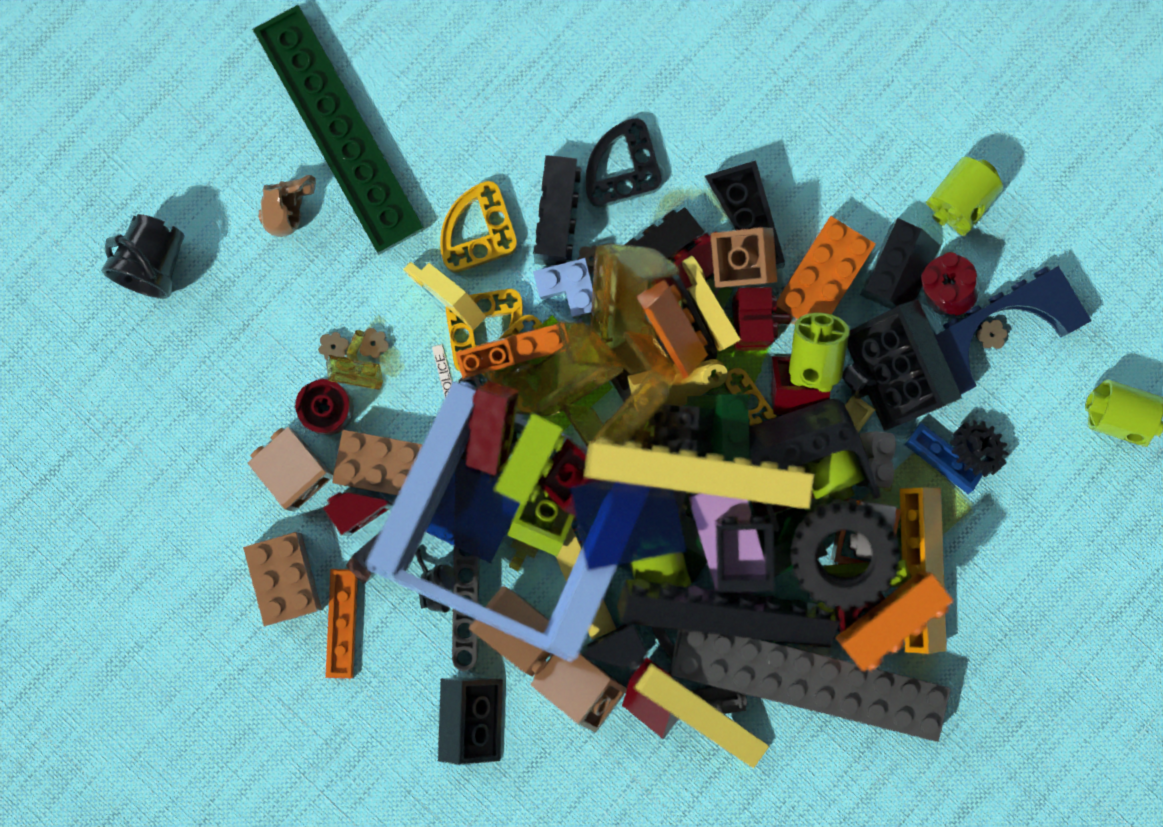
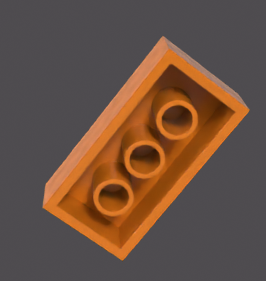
(825, 271)
(894, 620)

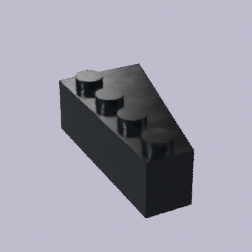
(744, 201)
(556, 211)
(672, 235)

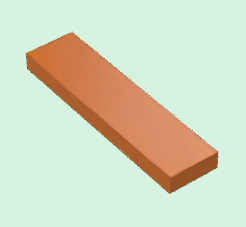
(341, 624)

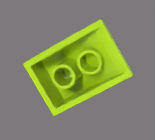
(541, 523)

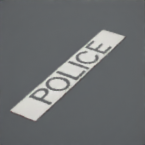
(442, 368)

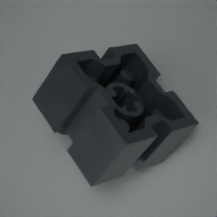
(682, 429)

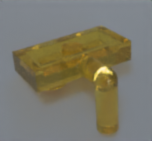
(353, 371)

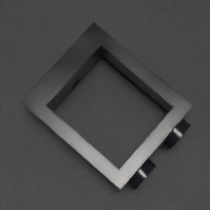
(752, 582)

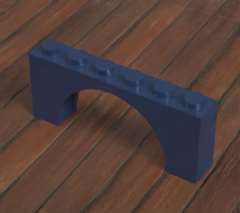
(1046, 297)

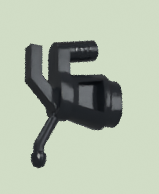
(441, 576)

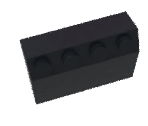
(905, 363)

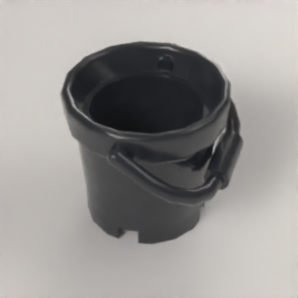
(144, 257)

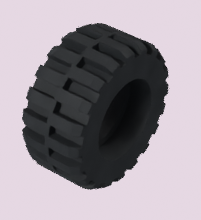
(845, 590)

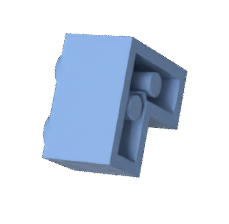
(568, 279)

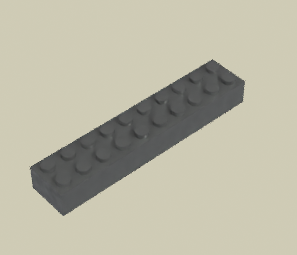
(812, 682)

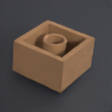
(744, 257)

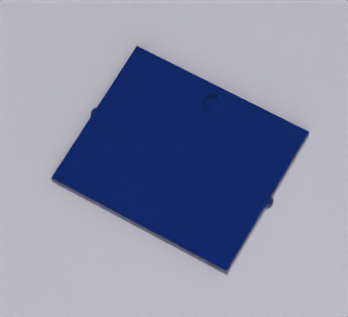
(473, 513)
(626, 523)

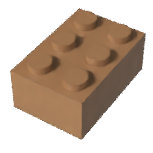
(374, 462)
(282, 578)

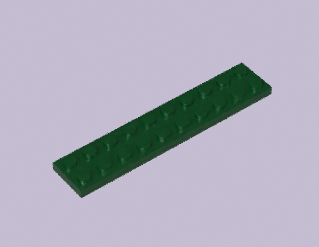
(338, 129)

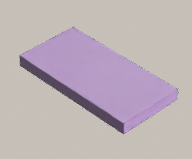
(740, 547)

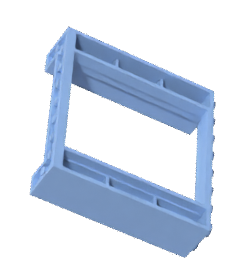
(414, 513)

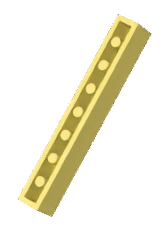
(698, 475)

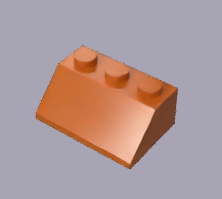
(674, 326)

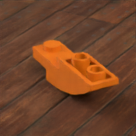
(509, 350)

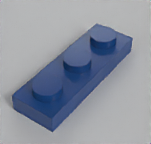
(939, 456)

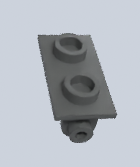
(723, 699)

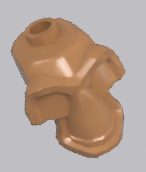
(282, 205)

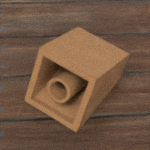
(289, 469)
(520, 653)
(579, 689)

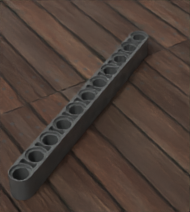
(472, 589)

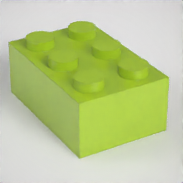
(530, 459)

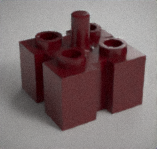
(754, 318)

